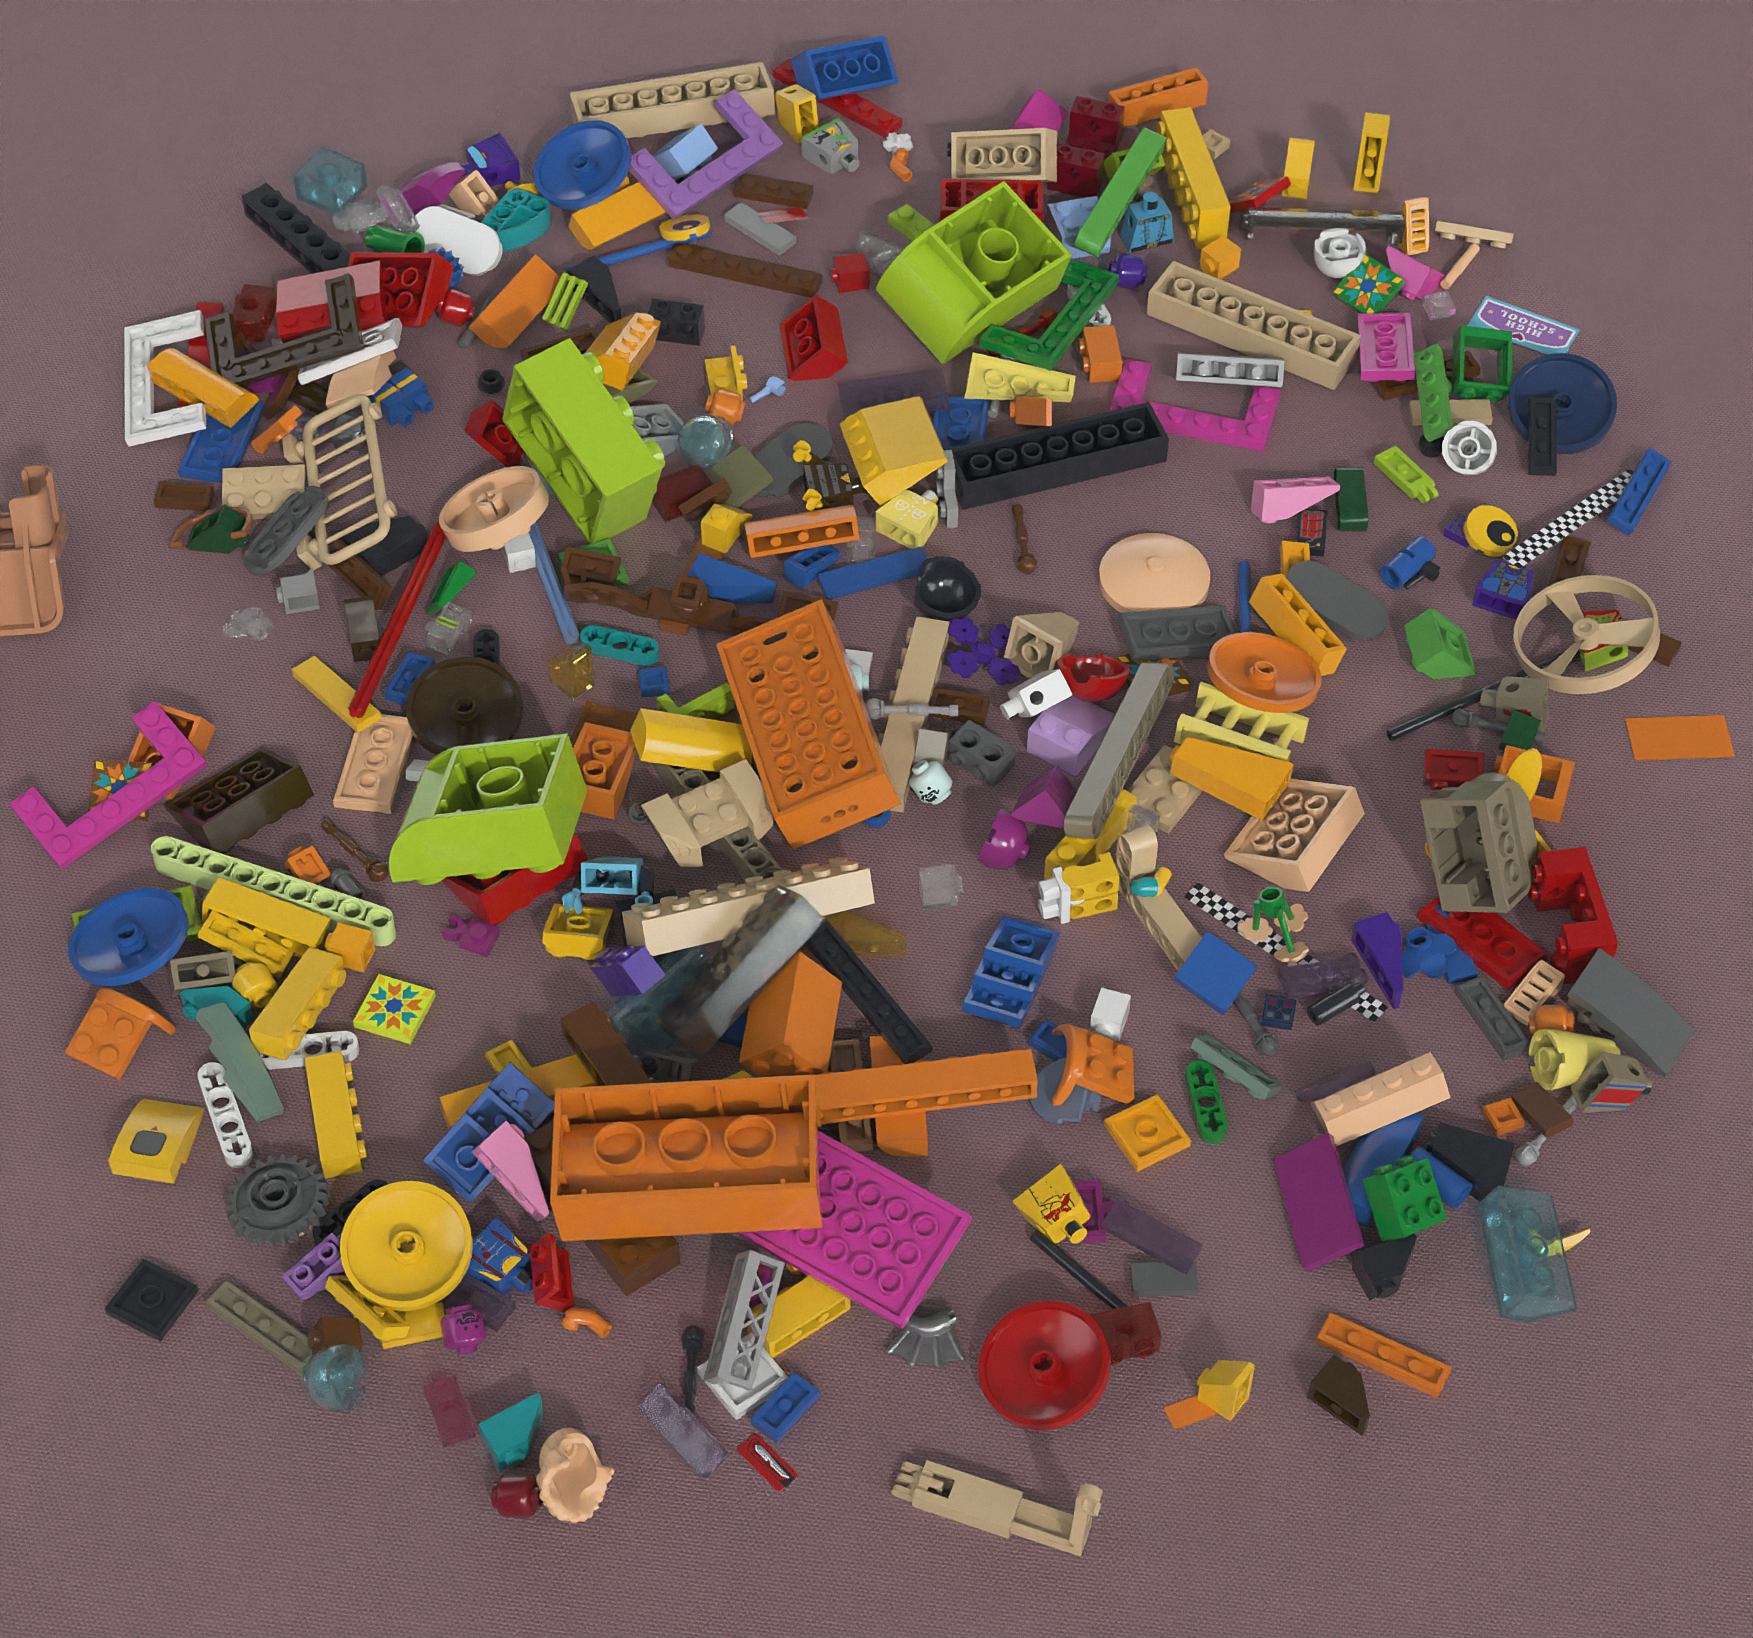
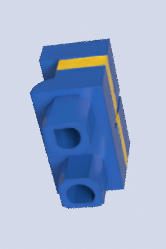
(402, 397)

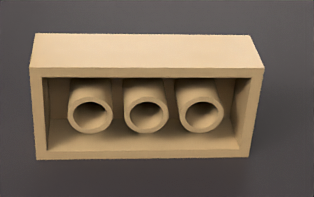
(1005, 154)

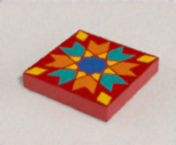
(1258, 193)

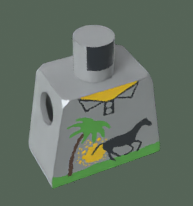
(831, 147)

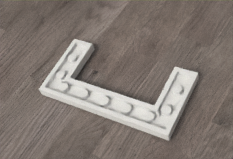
(140, 420)

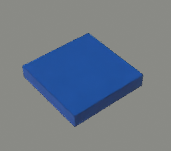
(1215, 973)

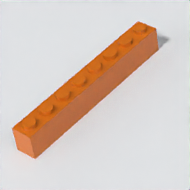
(926, 1086)

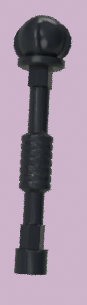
(692, 1341)

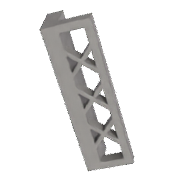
(732, 1320)

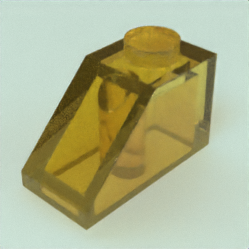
(573, 671)

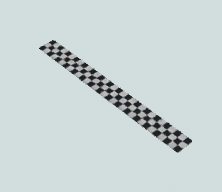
(1568, 522)
(1232, 916)

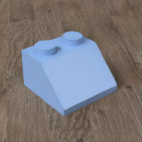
(686, 152)

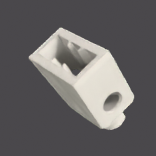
(1036, 694)

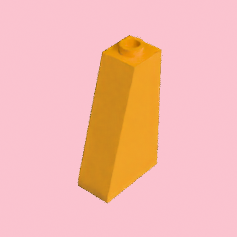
(1231, 774)

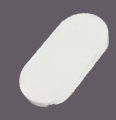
(468, 239)

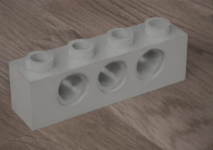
(1229, 369)

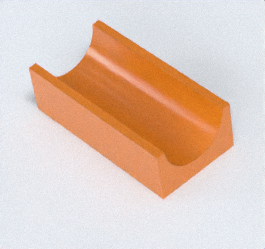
(686, 1158)

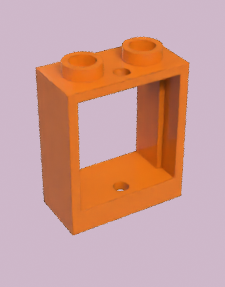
(1553, 770)

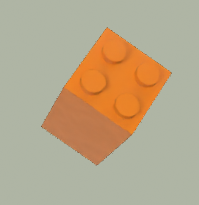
(792, 1021)

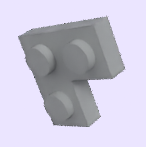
(946, 490)

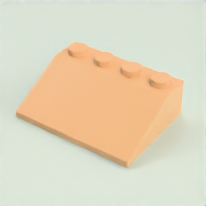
(1298, 834)

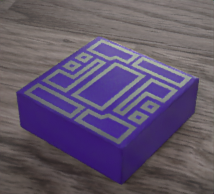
(1455, 530)

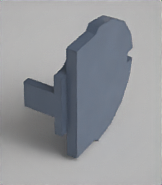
(1073, 1107)

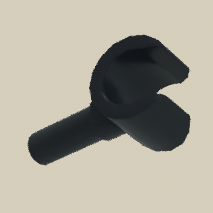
(1429, 570)

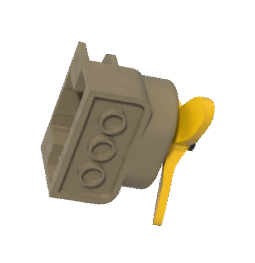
(1485, 838)

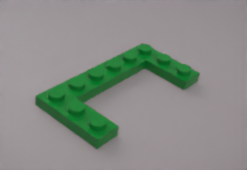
(1093, 290)

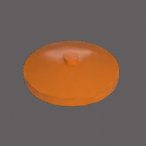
(1264, 672)

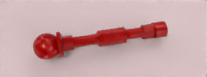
(1045, 321)

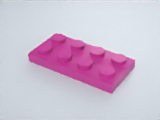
(1386, 347)

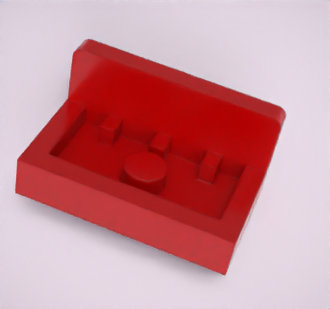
(1451, 767)
(551, 1274)

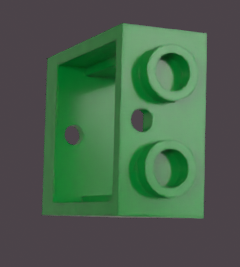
(1483, 339)

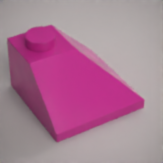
(1418, 277)

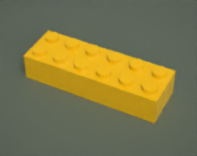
(1193, 177)

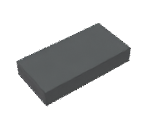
(1162, 1280)

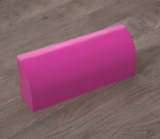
(1040, 112)

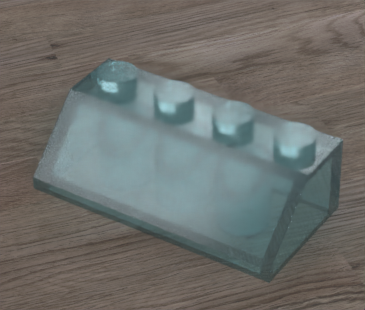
(637, 1014)
(1526, 1255)

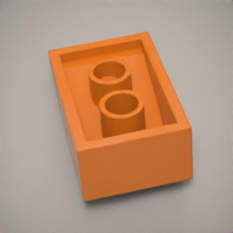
(194, 728)
(606, 765)

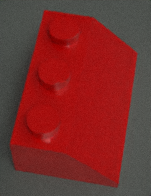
(814, 341)

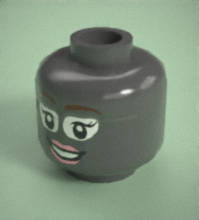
(349, 434)

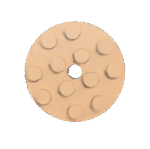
(494, 509)

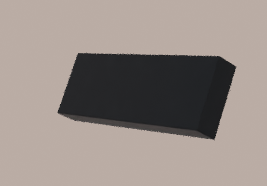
(1542, 437)

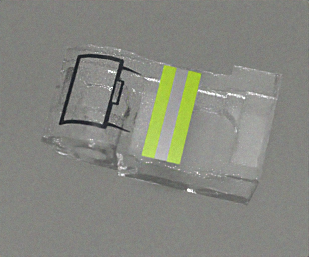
(448, 626)

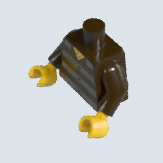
(825, 482)

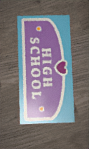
(1526, 327)

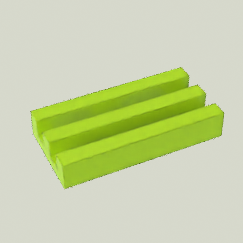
(553, 317)

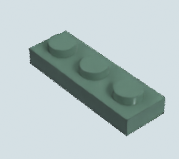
(1236, 1067)

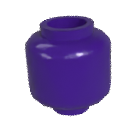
(1130, 269)

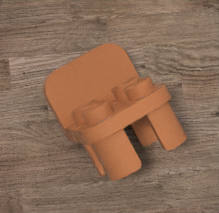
(30, 556)

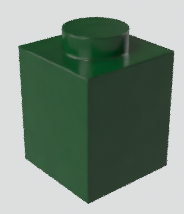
(1520, 731)

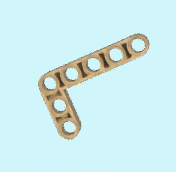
(1159, 914)

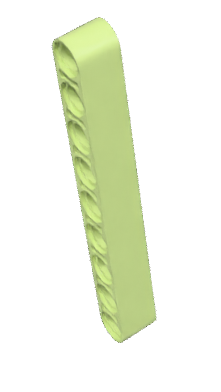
(204, 866)

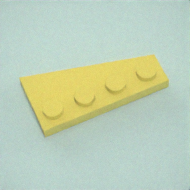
(1004, 379)

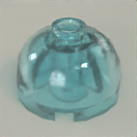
(704, 441)
(334, 1377)

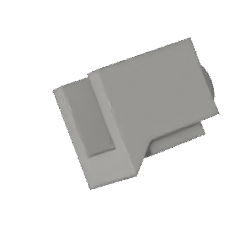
(298, 593)

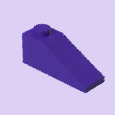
(1381, 950)

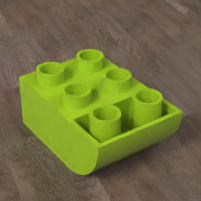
(974, 272)
(491, 811)

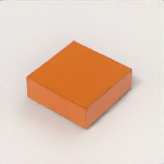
(1503, 1116)

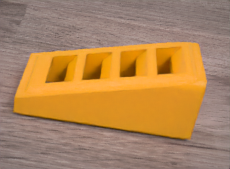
(1415, 242)

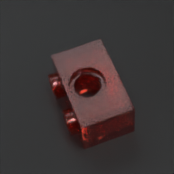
(254, 311)
(1135, 1321)

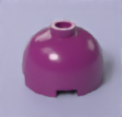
(1005, 842)

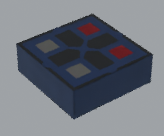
(1278, 1012)

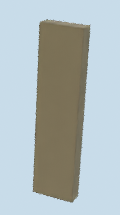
(261, 1326)

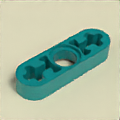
(626, 654)

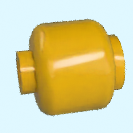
(254, 984)

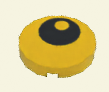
(684, 226)
(1490, 530)

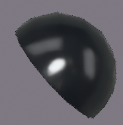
(946, 589)

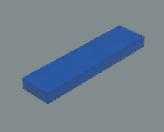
(1638, 491)
(871, 573)

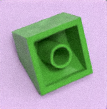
(1439, 646)

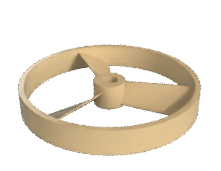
(1590, 634)

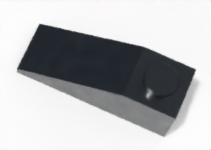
(600, 290)

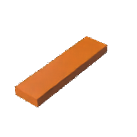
(1383, 1354)

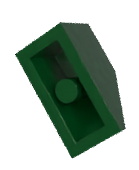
(214, 532)

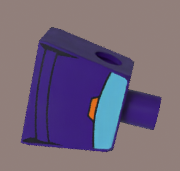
(493, 161)

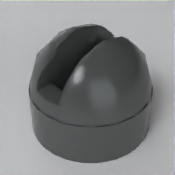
(632, 813)

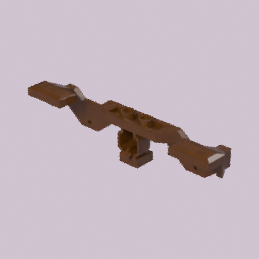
(686, 604)

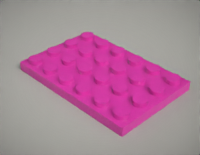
(877, 1238)

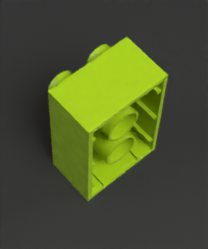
(583, 440)

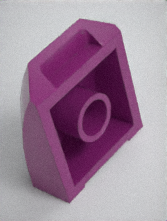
(431, 187)

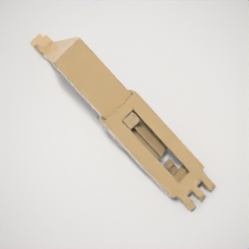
(998, 1507)

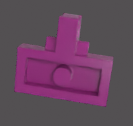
(1098, 1208)

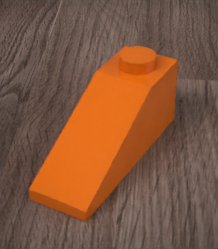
(1032, 410)

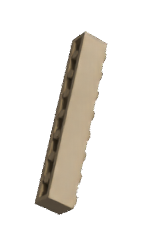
(915, 685)

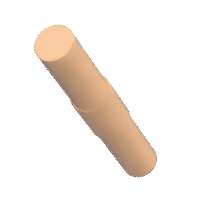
(1459, 266)

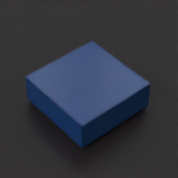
(654, 682)

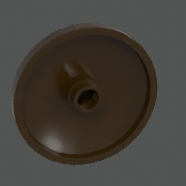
(463, 704)

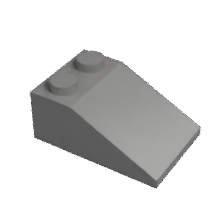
(659, 424)

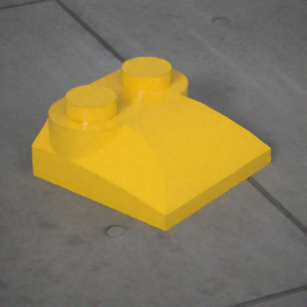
(577, 934)

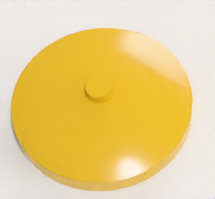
(406, 1245)

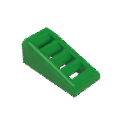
(451, 584)

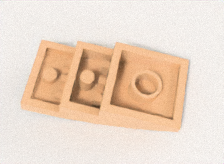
(360, 379)

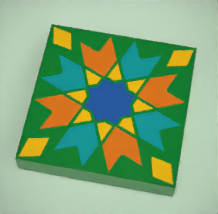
(1368, 287)

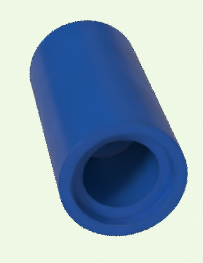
(1407, 562)
(1451, 1185)

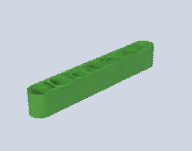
(1120, 192)

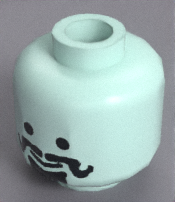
(930, 782)

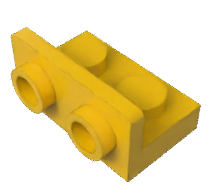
(726, 373)

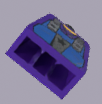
(1504, 589)

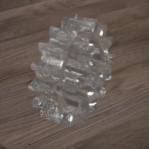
(359, 216)

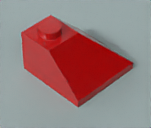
(491, 433)

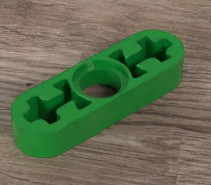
(1201, 1113)

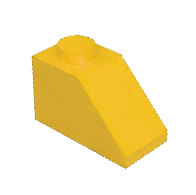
(1298, 167)
(723, 526)
(1226, 1386)

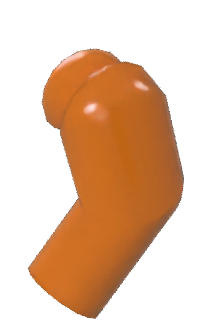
(898, 164)
(586, 1317)

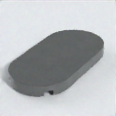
(779, 460)
(285, 530)
(1340, 601)

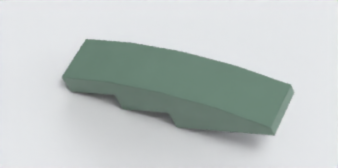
(243, 1065)

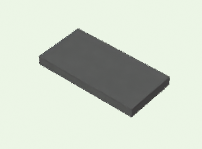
(1174, 632)

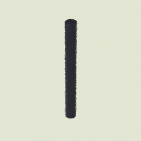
(1076, 1271)

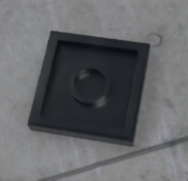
(151, 1300)

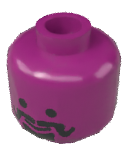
(463, 1329)

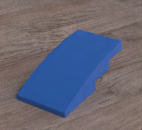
(1011, 972)
(507, 1098)

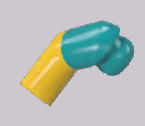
(1151, 885)

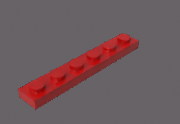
(849, 105)

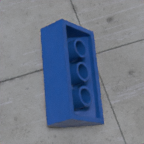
(845, 68)

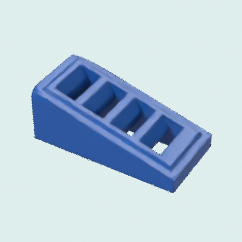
(804, 566)

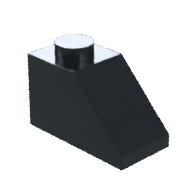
(1383, 1266)

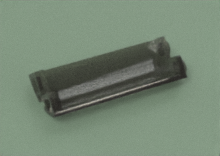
(1301, 218)

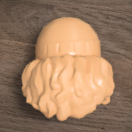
(571, 1476)

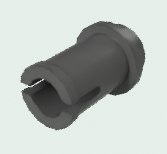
(343, 881)

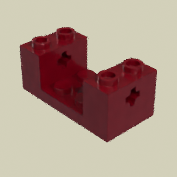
(1092, 138)

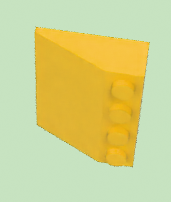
(893, 446)

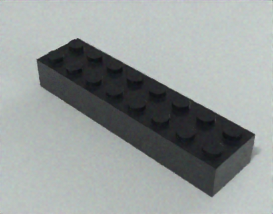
(1058, 455)

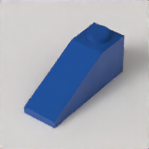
(732, 583)

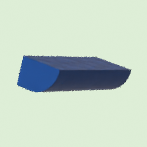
(1374, 1150)

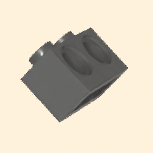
(981, 753)

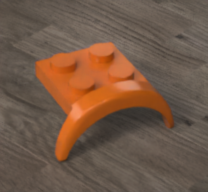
(113, 1032)
(1095, 1065)

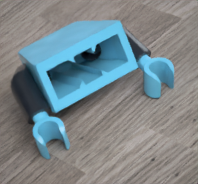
(611, 876)

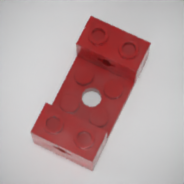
(960, 192)
(1568, 881)

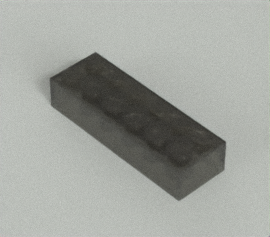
(739, 970)

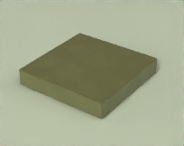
(743, 475)

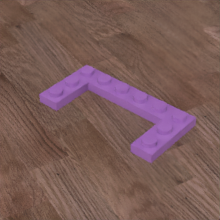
(679, 198)

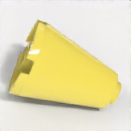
(1564, 1056)

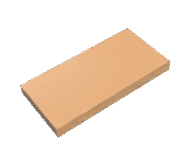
(375, 766)

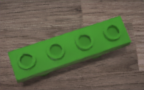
(1433, 392)

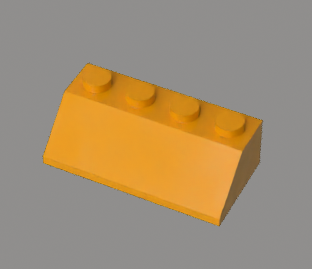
(624, 347)

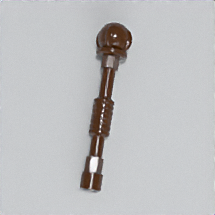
(1026, 560)
(375, 869)

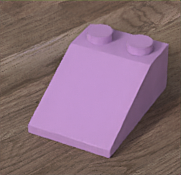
(1069, 733)

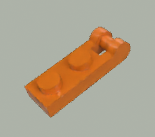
(277, 430)

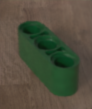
(1351, 499)

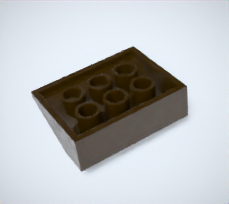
(241, 800)

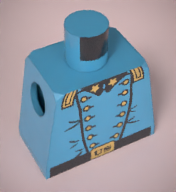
(1147, 224)

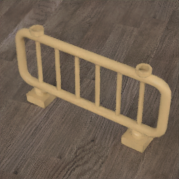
(297, 452)

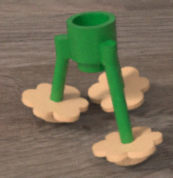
(1274, 906)

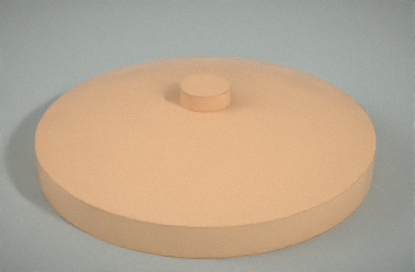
(1153, 574)

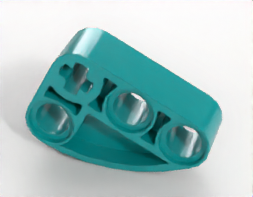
(519, 218)

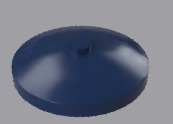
(1582, 394)

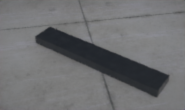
(868, 994)

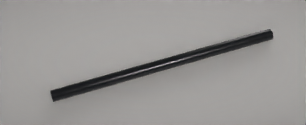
(1462, 702)

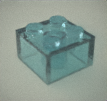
(330, 180)

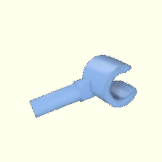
(773, 385)

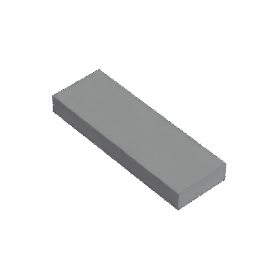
(767, 234)

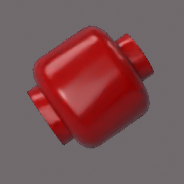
(456, 308)

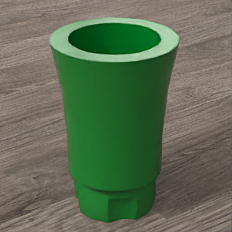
(392, 240)

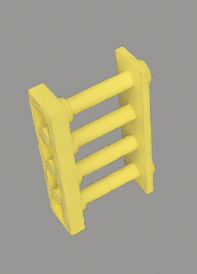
(1210, 699)

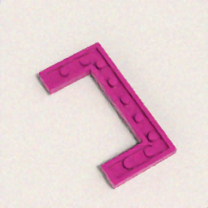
(1248, 434)
(69, 843)

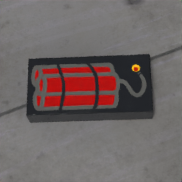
(1313, 530)

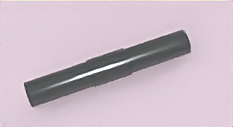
(468, 335)

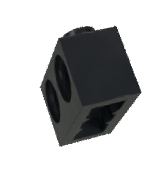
(679, 321)

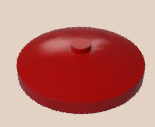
(1044, 1365)

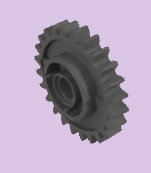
(277, 1200)

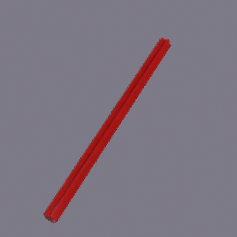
(397, 622)

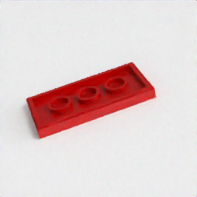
(1488, 940)

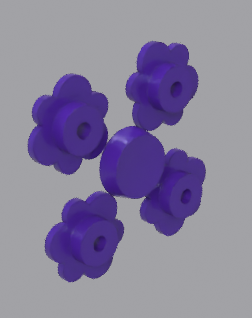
(981, 652)

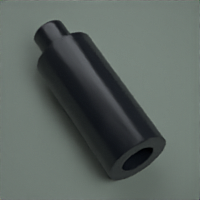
(1335, 1003)

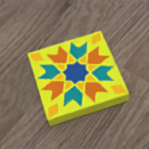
(394, 1009)

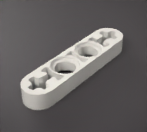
(297, 1057)
(225, 1114)

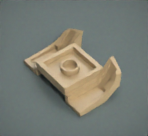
(711, 813)

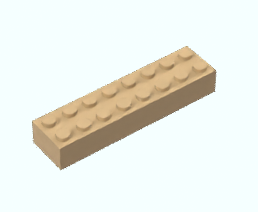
(674, 101)
(1253, 324)
(719, 913)

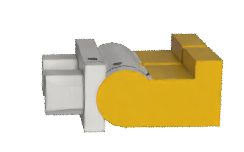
(1080, 890)

